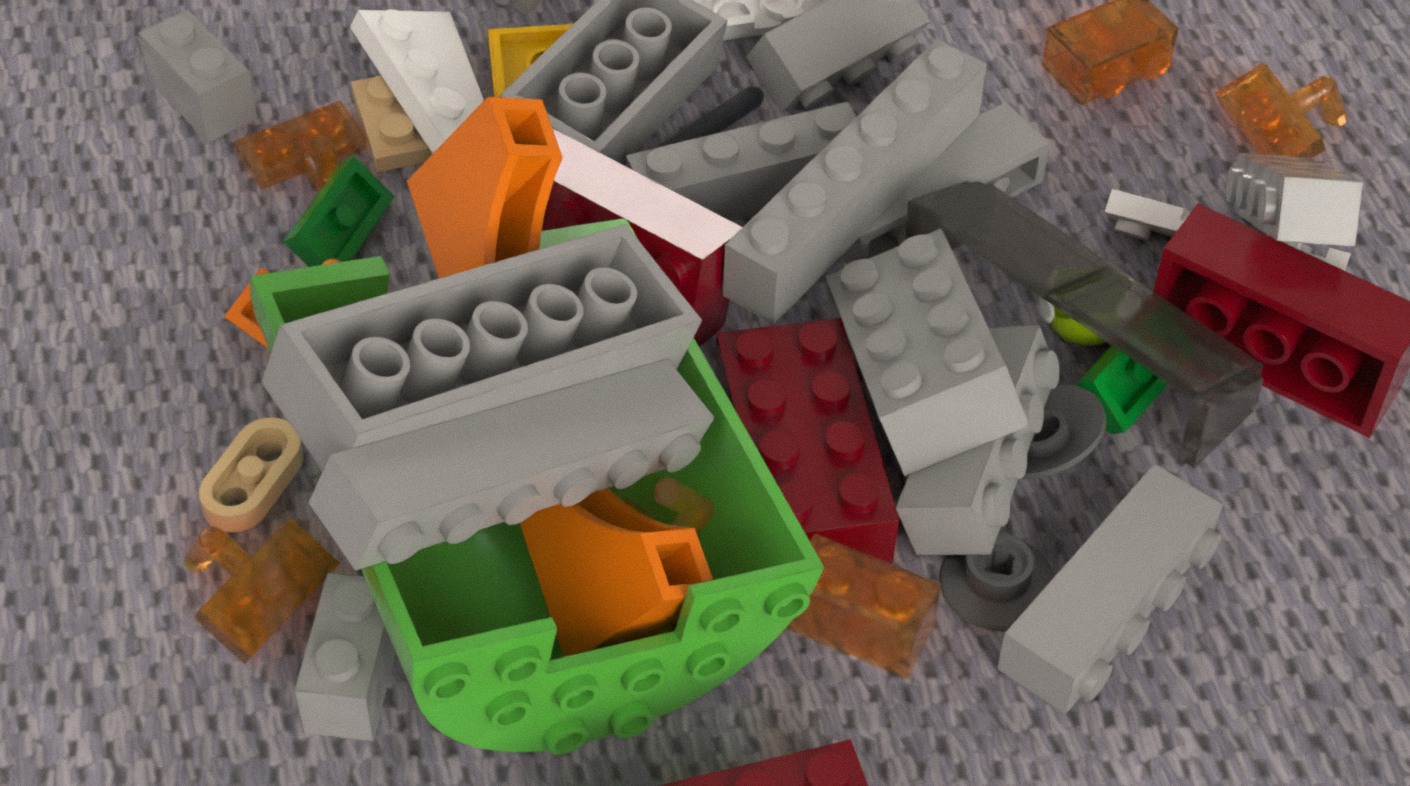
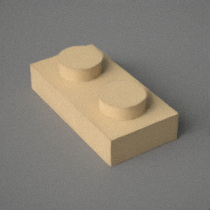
(387, 127)

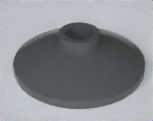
(1069, 432)

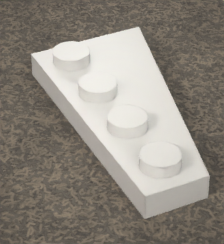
(422, 66)

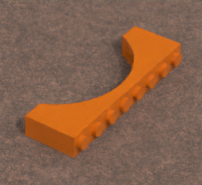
(600, 561)

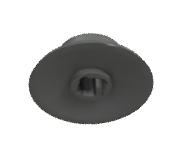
(995, 599)

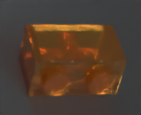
(1109, 48)
(869, 608)

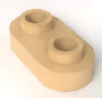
(246, 477)

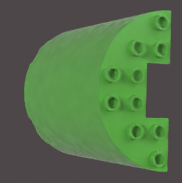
(474, 613)

